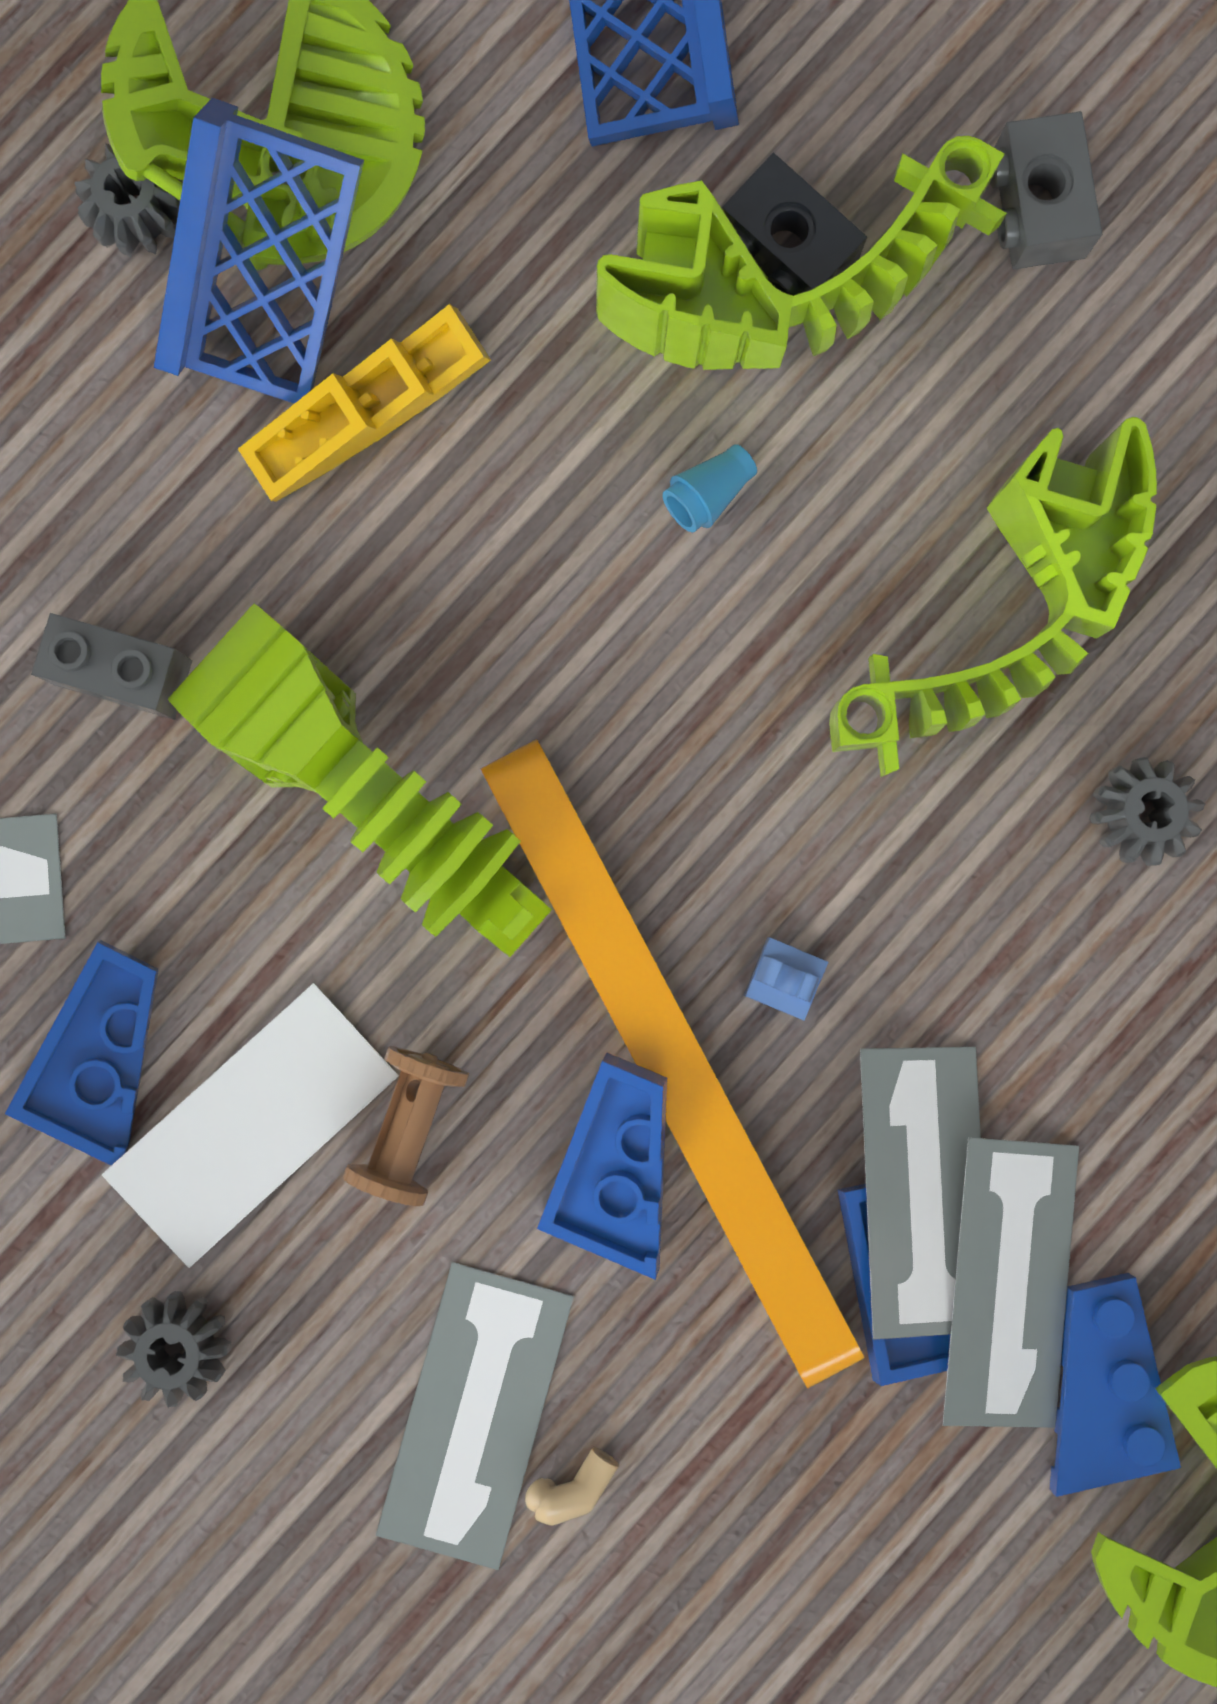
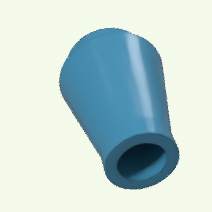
(706, 490)

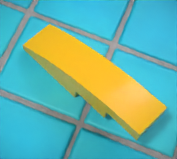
(363, 405)

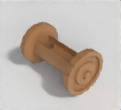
(405, 1127)

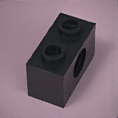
(783, 201)

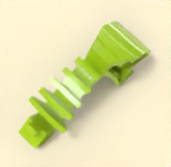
(712, 305)
(1082, 545)
(296, 727)

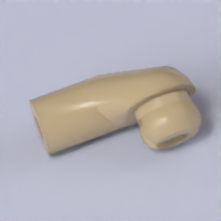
(575, 1498)

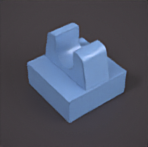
(786, 978)

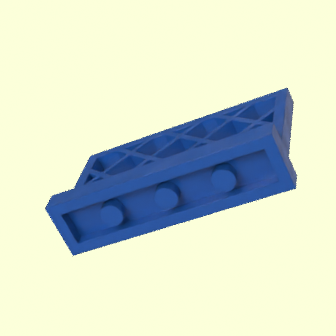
(708, 73)
(203, 231)

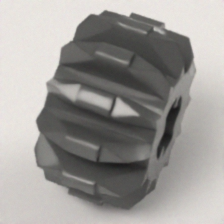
(128, 223)
(1168, 819)
(178, 1372)

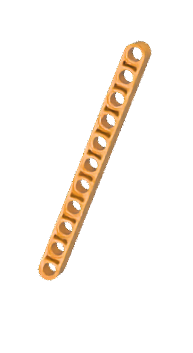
(665, 1044)

